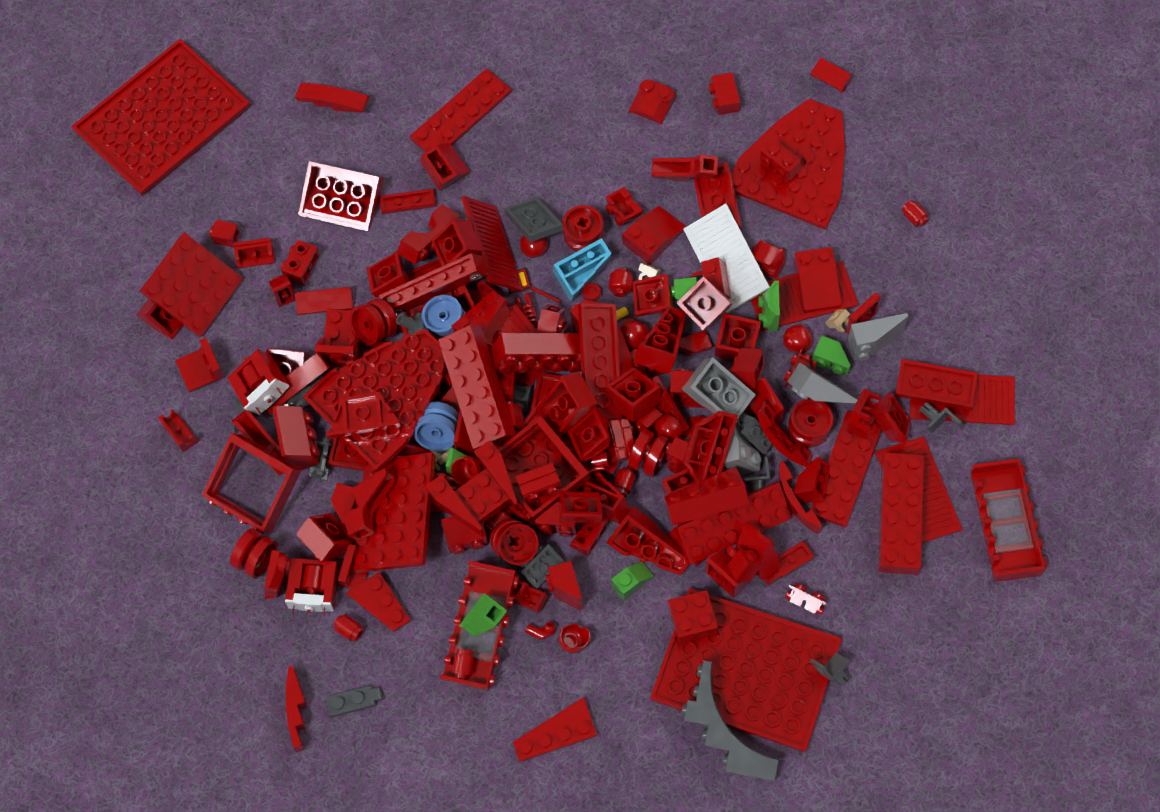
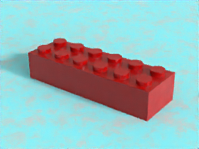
(536, 352)
(477, 386)
(901, 513)

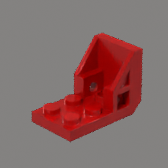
(339, 342)

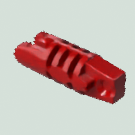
(528, 310)

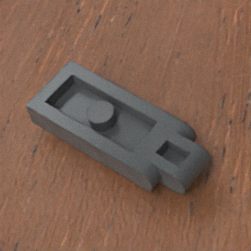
(353, 700)

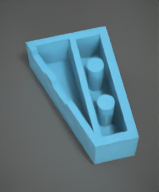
(581, 268)

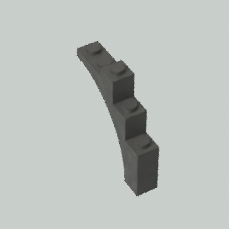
(718, 735)

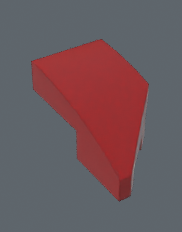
(695, 343)

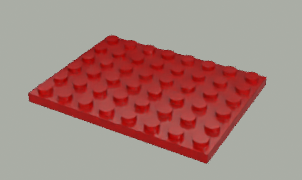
(161, 116)
(758, 672)

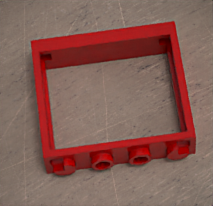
(524, 435)
(222, 468)

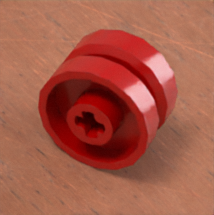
(582, 227)
(373, 322)
(810, 422)
(648, 453)
(253, 553)

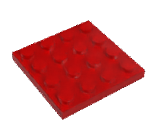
(191, 284)

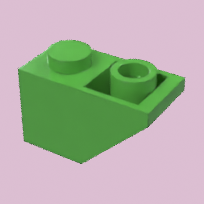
(831, 355)
(483, 616)

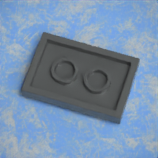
(533, 219)

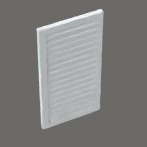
(721, 237)

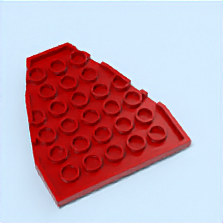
(815, 137)
(406, 377)

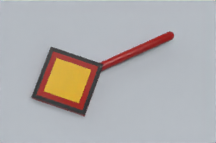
(525, 280)

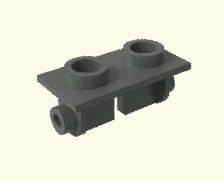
(321, 470)

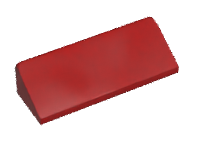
(321, 300)

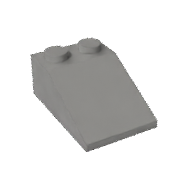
(872, 336)
(814, 386)
(718, 388)
(742, 453)

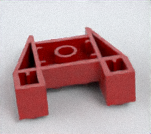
(481, 495)

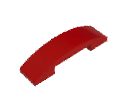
(796, 452)
(807, 519)

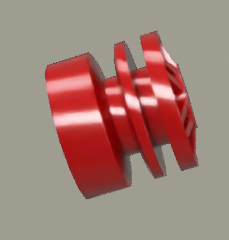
(524, 544)

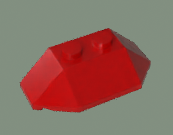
(709, 445)

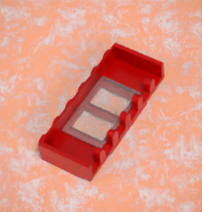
(1007, 520)
(499, 585)

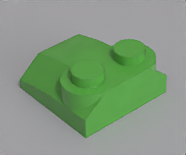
(770, 307)

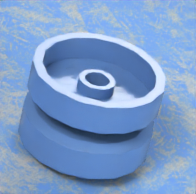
(440, 314)
(437, 427)

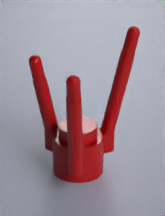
(599, 463)

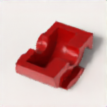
(622, 206)
(769, 258)

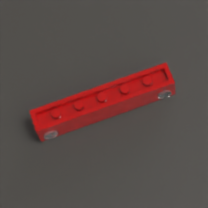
(435, 283)

